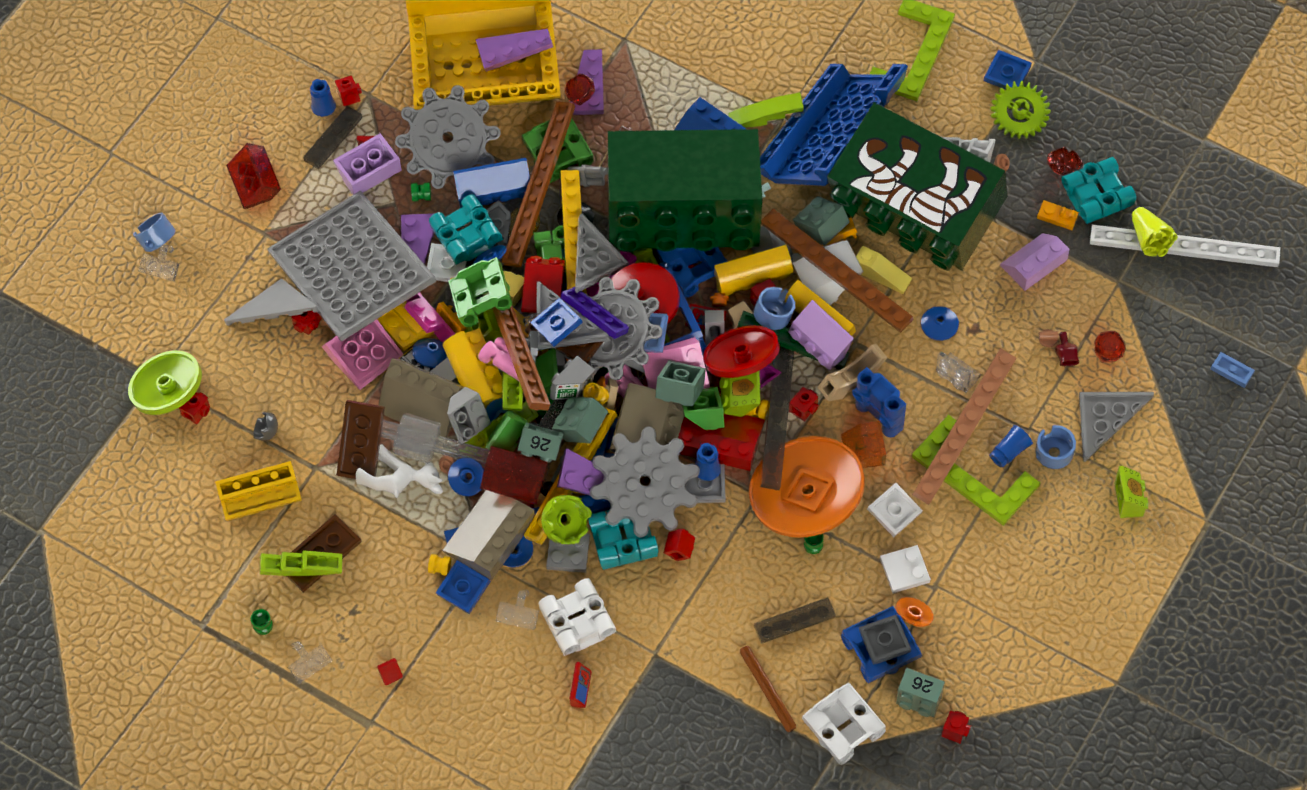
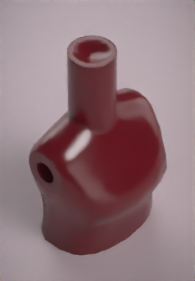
(1066, 351)

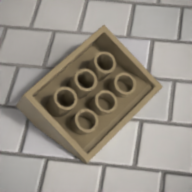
(417, 393)
(643, 410)
(490, 533)

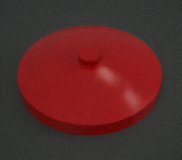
(654, 282)
(741, 351)

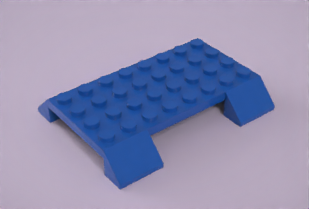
(832, 112)

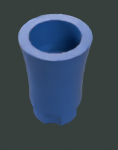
(321, 98)
(1010, 446)
(708, 462)

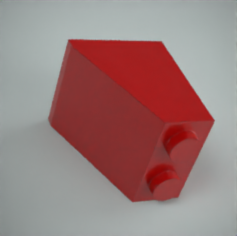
(547, 271)

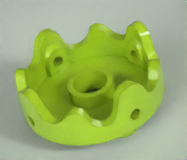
(576, 524)

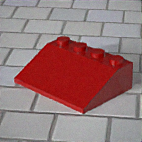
(734, 442)

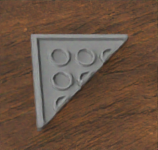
(595, 256)
(274, 301)
(584, 333)
(1105, 414)

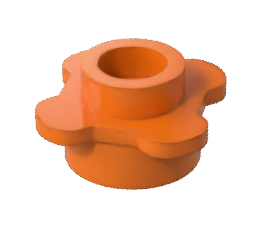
(719, 299)

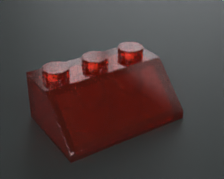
(253, 176)
(514, 475)

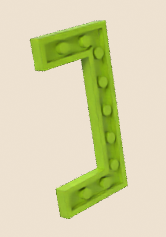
(940, 23)
(998, 508)

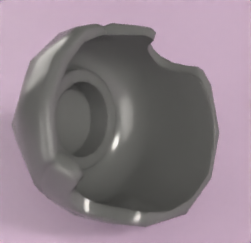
(266, 427)

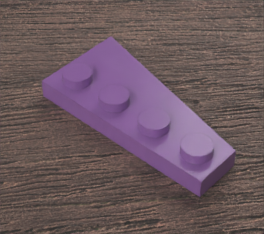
(508, 48)
(592, 67)
(417, 233)
(578, 473)

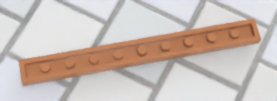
(964, 426)

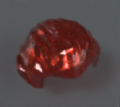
(579, 89)
(1064, 161)
(1109, 346)

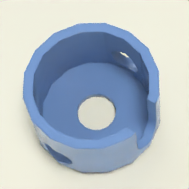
(154, 232)
(769, 301)
(1060, 439)

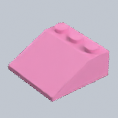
(685, 352)
(363, 353)

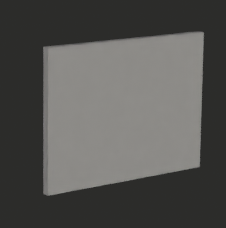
(351, 265)

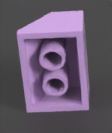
(368, 164)
(1036, 260)
(821, 335)

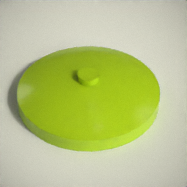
(165, 382)

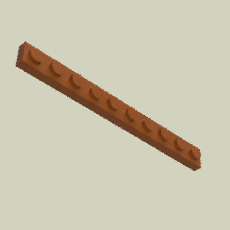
(538, 184)
(837, 270)
(522, 359)

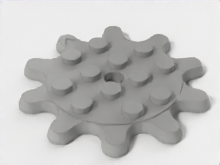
(443, 116)
(635, 314)
(641, 502)

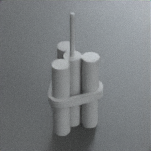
(591, 175)

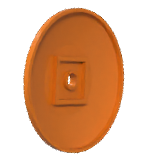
(810, 464)

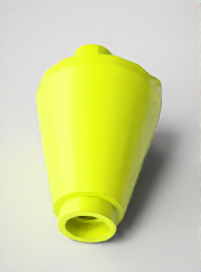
(1152, 233)

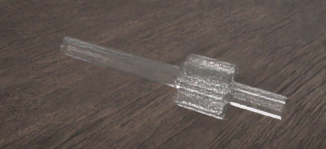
(420, 438)

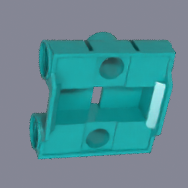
(1086, 196)
(470, 241)
(611, 546)

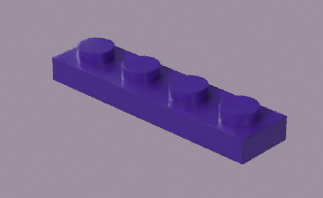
(595, 313)

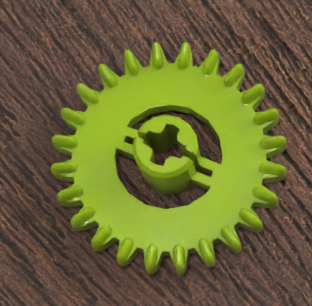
(1021, 93)

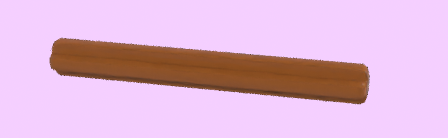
(767, 688)

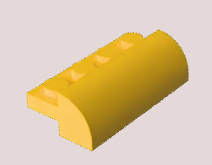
(752, 269)
(803, 296)
(402, 327)
(463, 356)
(258, 491)

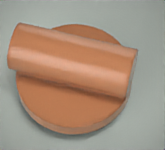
(1002, 161)
(1048, 337)
(445, 463)

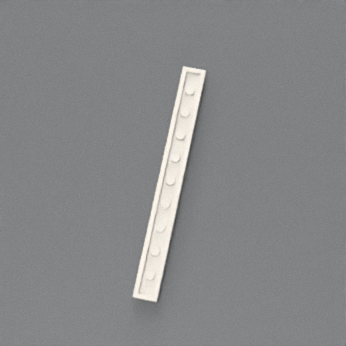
(1191, 246)

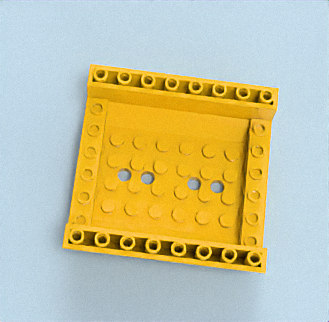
(447, 35)

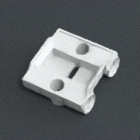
(580, 631)
(836, 710)

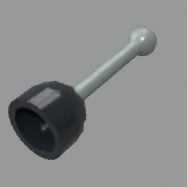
(547, 485)

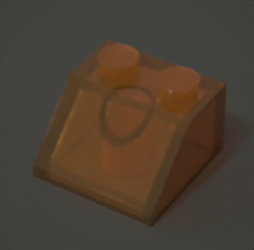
(867, 443)

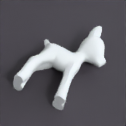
(403, 475)

